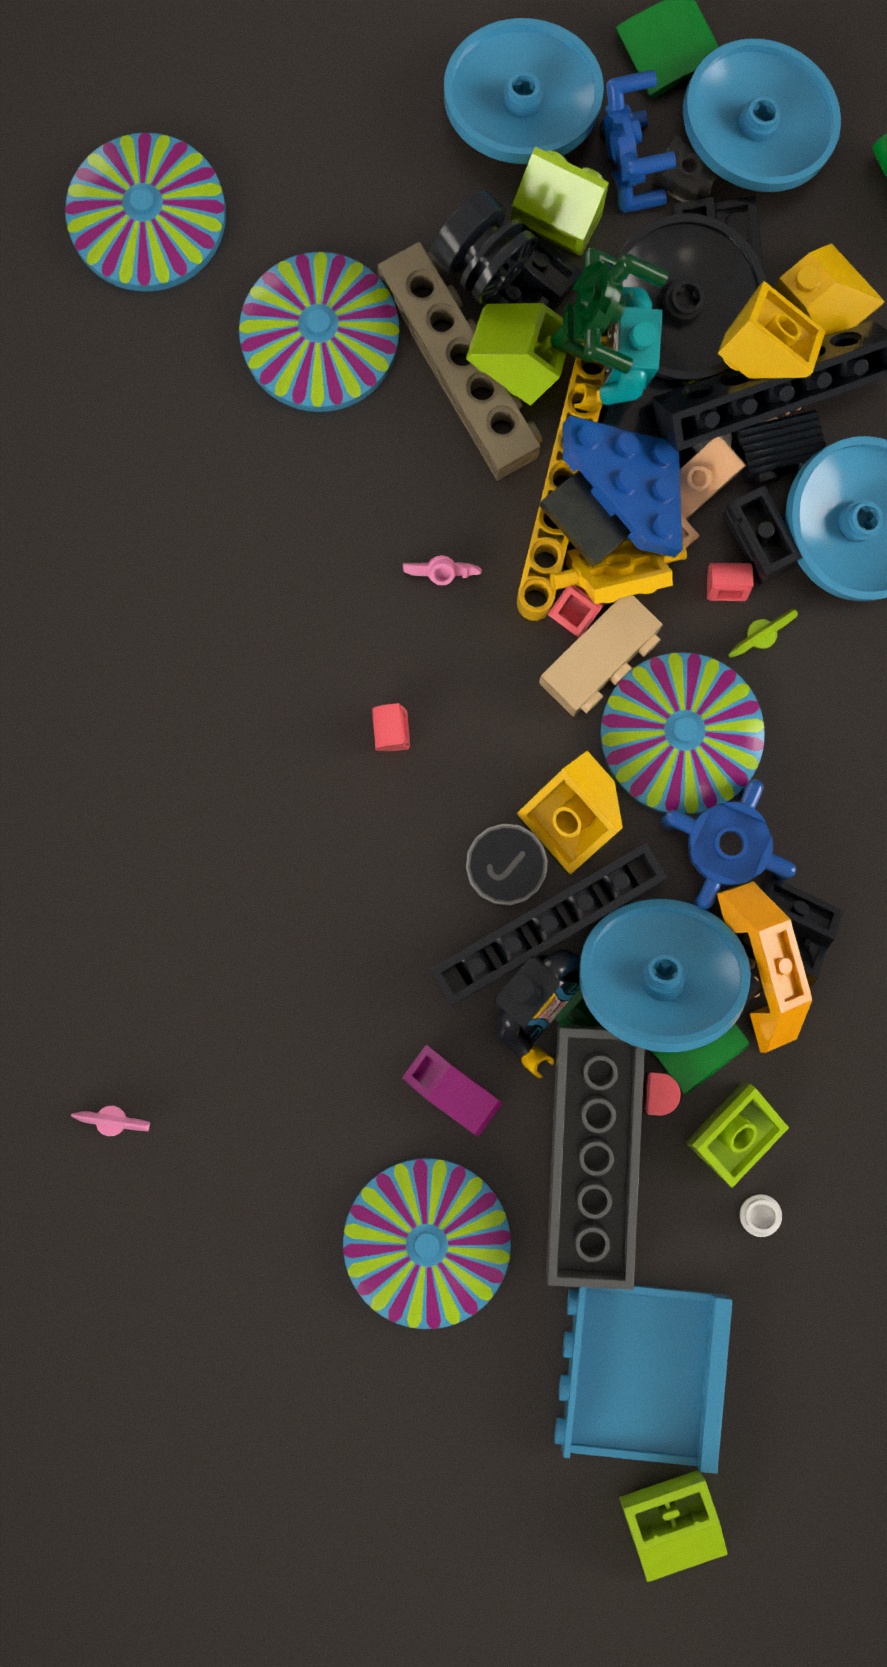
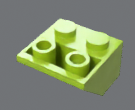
(560, 200)
(516, 348)
(674, 1525)

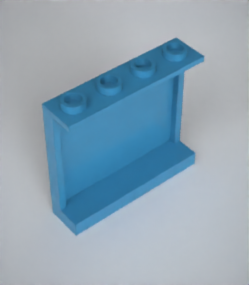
(645, 1375)

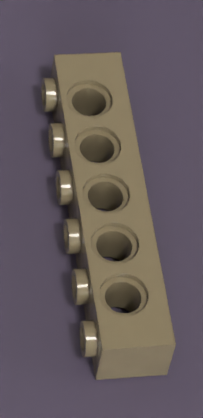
(417, 269)

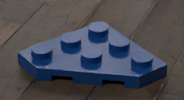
(630, 478)

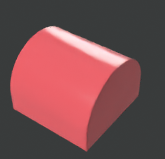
(729, 581)
(575, 610)
(391, 727)
(660, 1094)

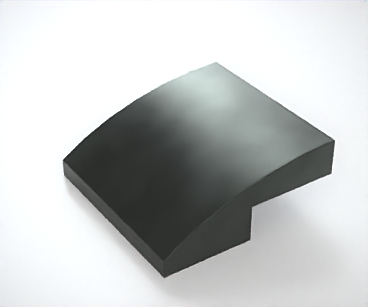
(584, 519)

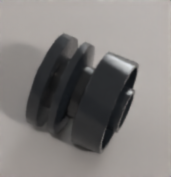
(477, 243)

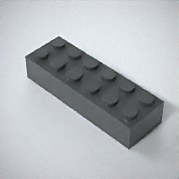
(594, 1159)

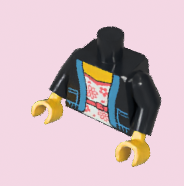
(534, 1001)

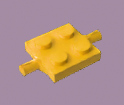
(619, 574)

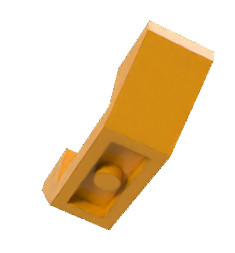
(778, 961)

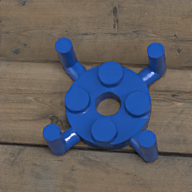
(622, 134)
(705, 849)

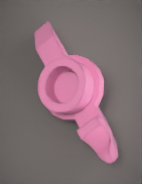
(441, 569)
(111, 1121)

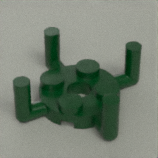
(600, 305)

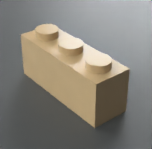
(601, 655)

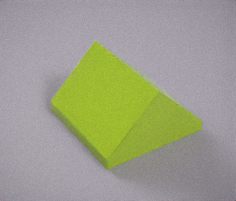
(737, 1133)

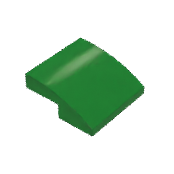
(670, 40)
(696, 1065)

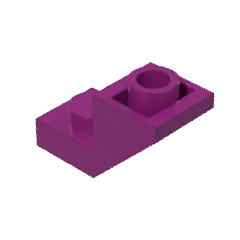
(452, 1090)

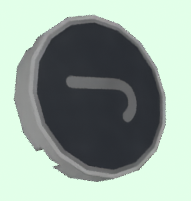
(506, 864)

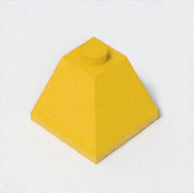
(829, 290)
(772, 338)
(575, 812)

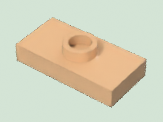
(707, 474)

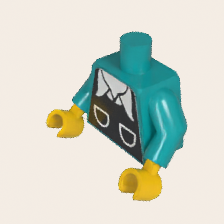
(635, 336)

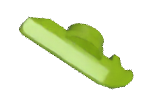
(763, 633)

